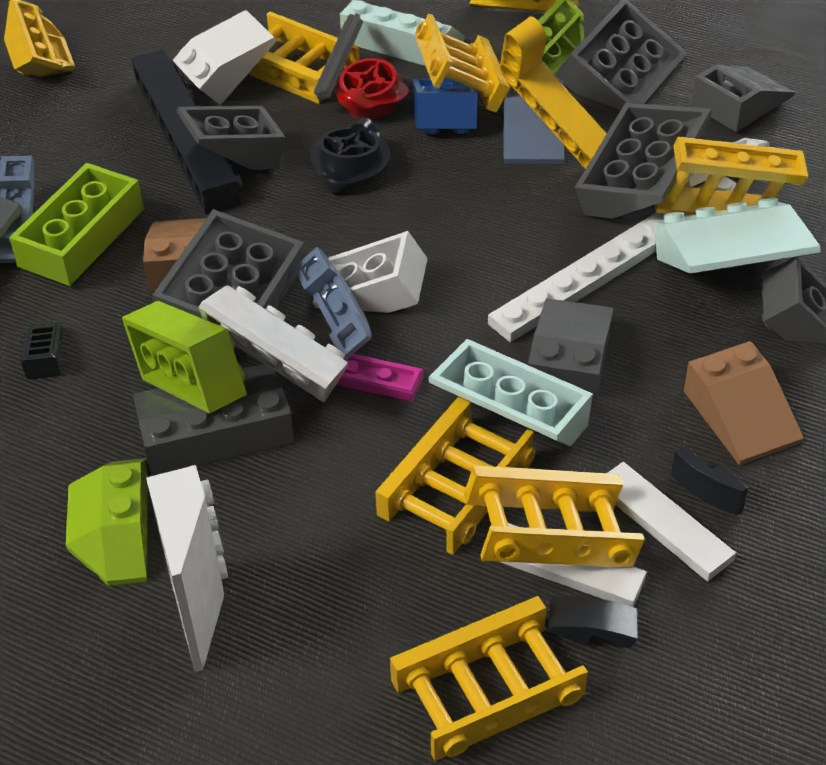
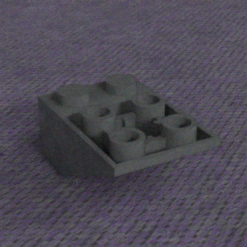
(737, 94)

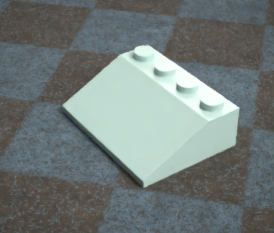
(732, 236)

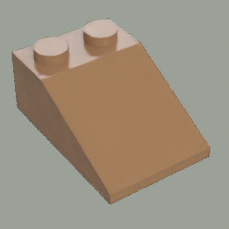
(164, 246)
(742, 402)

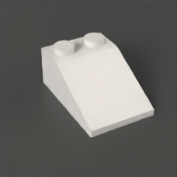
(224, 55)
(383, 273)

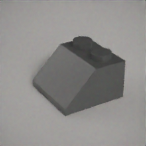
(794, 302)

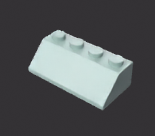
(390, 31)
(515, 391)

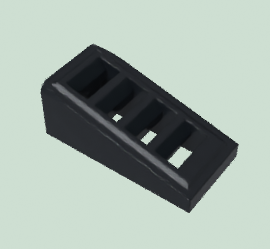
(42, 350)

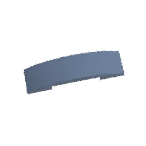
(16, 186)
(335, 301)

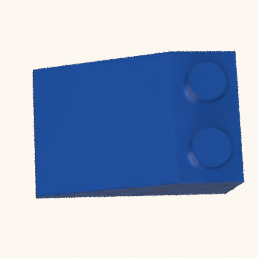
(448, 107)

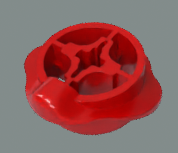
(370, 88)

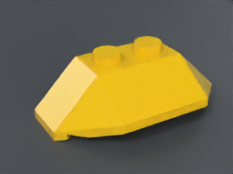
(35, 42)

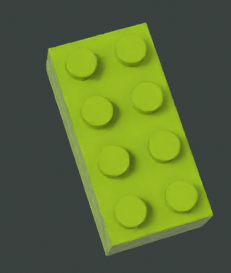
(77, 224)
(185, 356)

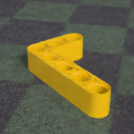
(543, 92)

